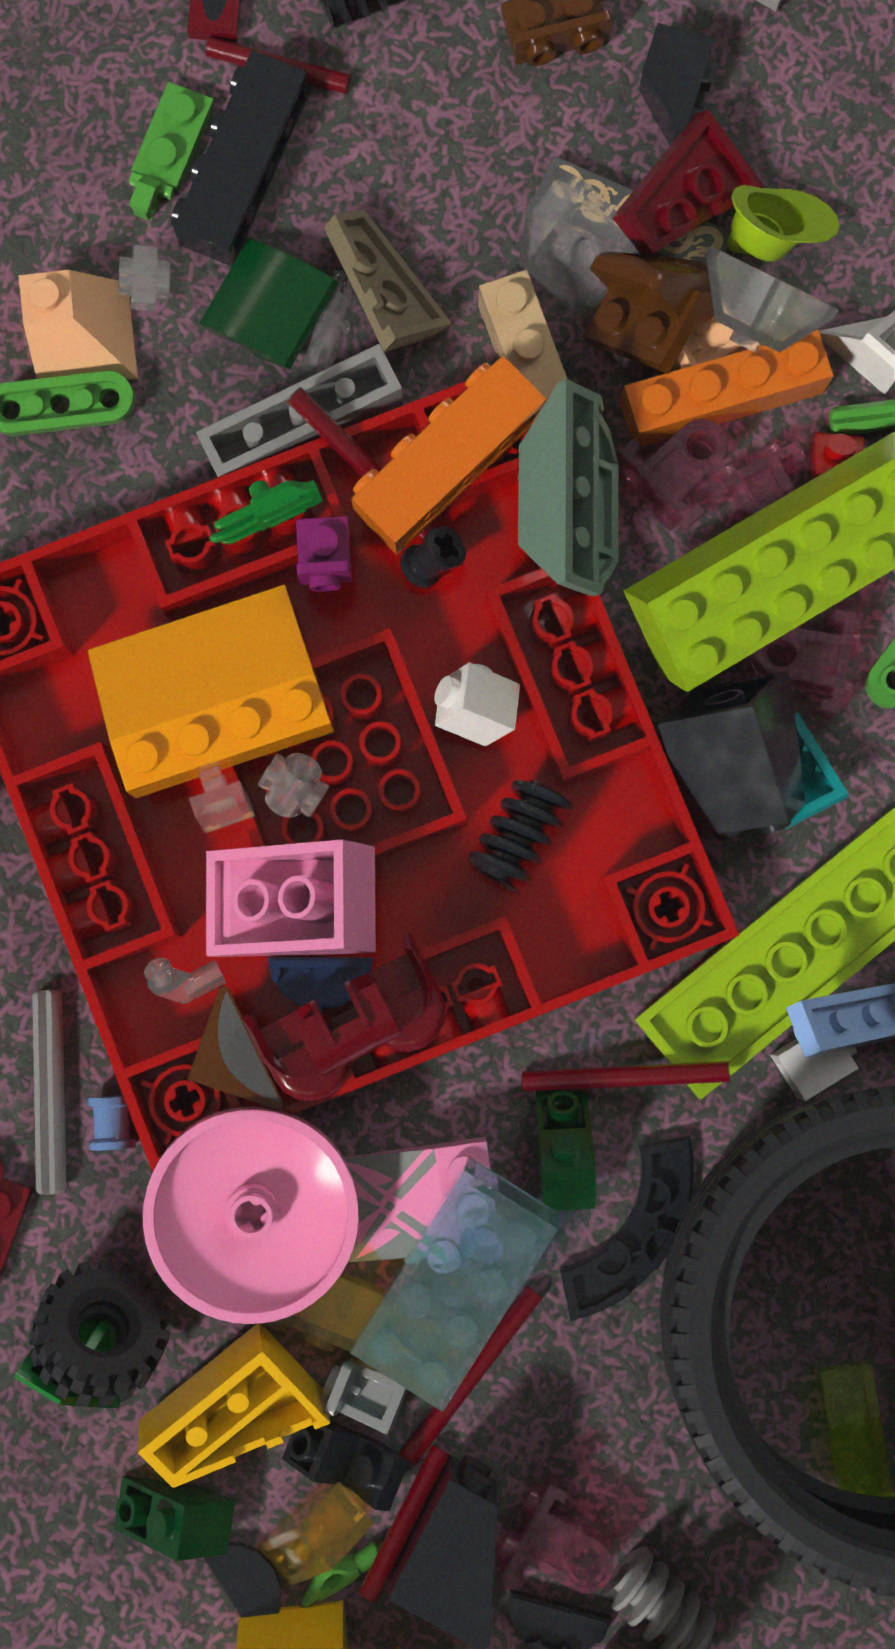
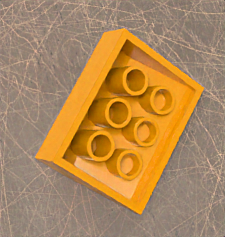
(208, 692)

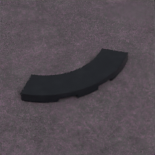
(643, 1238)

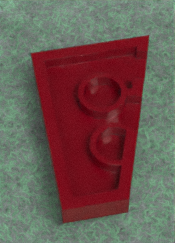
(685, 186)

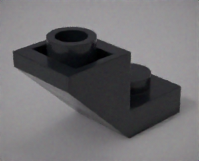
(348, 1457)

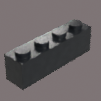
(241, 157)

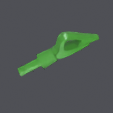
(341, 1575)

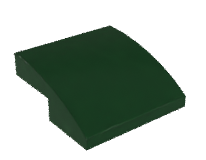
(269, 303)

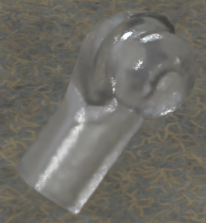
(180, 985)

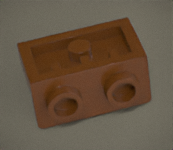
(552, 27)

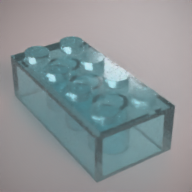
(456, 1284)

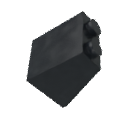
(737, 755)
(451, 1554)

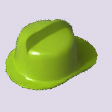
(776, 220)

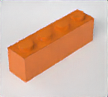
(725, 389)
(447, 454)

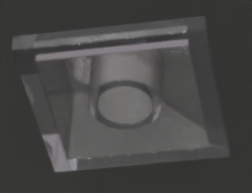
(564, 234)
(761, 306)

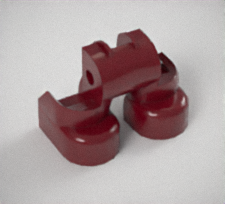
(392, 1008)

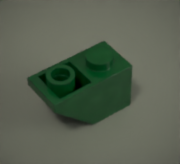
(566, 1149)
(175, 1521)

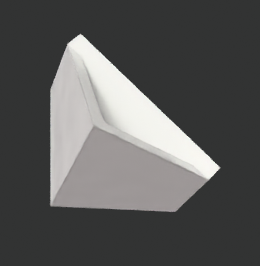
(867, 348)

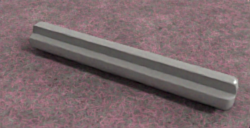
(49, 1092)

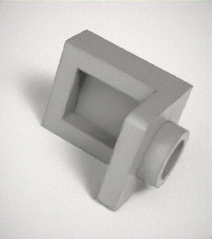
(364, 1396)

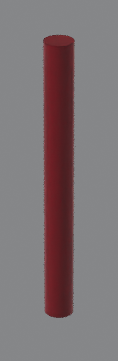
(336, 437)
(626, 1076)
(502, 1335)

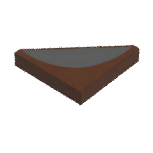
(229, 1057)

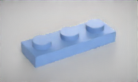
(844, 1020)

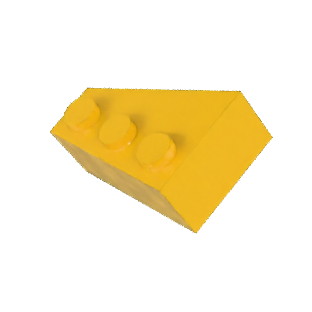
(229, 1407)

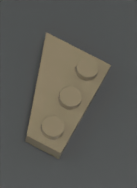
(384, 284)

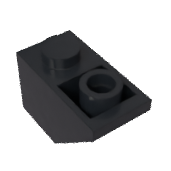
(673, 76)

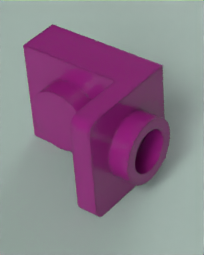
(323, 553)

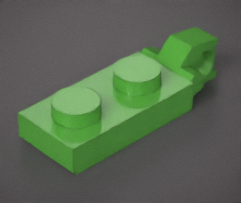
(168, 148)

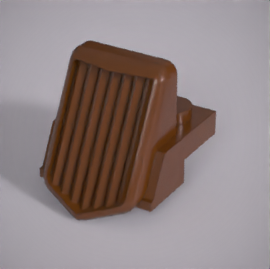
(649, 306)

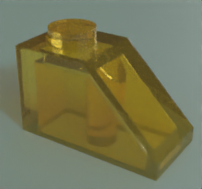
(317, 1534)

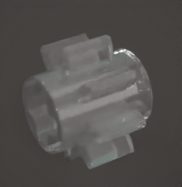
(144, 277)
(293, 785)

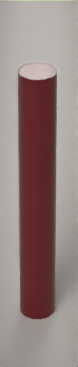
(316, 75)
(403, 1524)

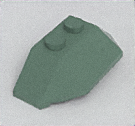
(570, 490)

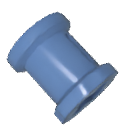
(110, 1123)

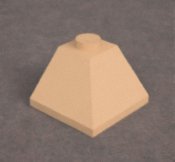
(77, 324)

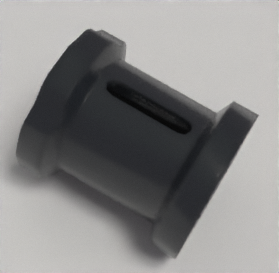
(438, 553)

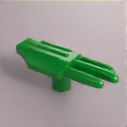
(266, 509)

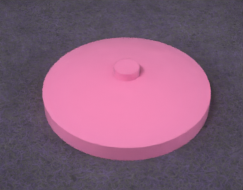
(250, 1215)

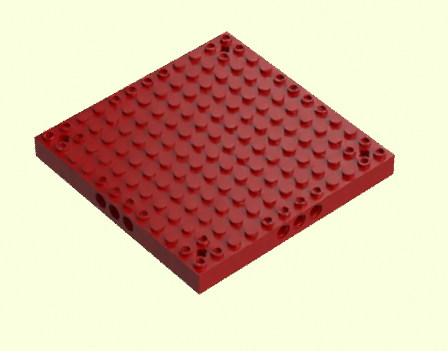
(134, 869)

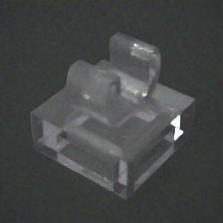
(221, 802)

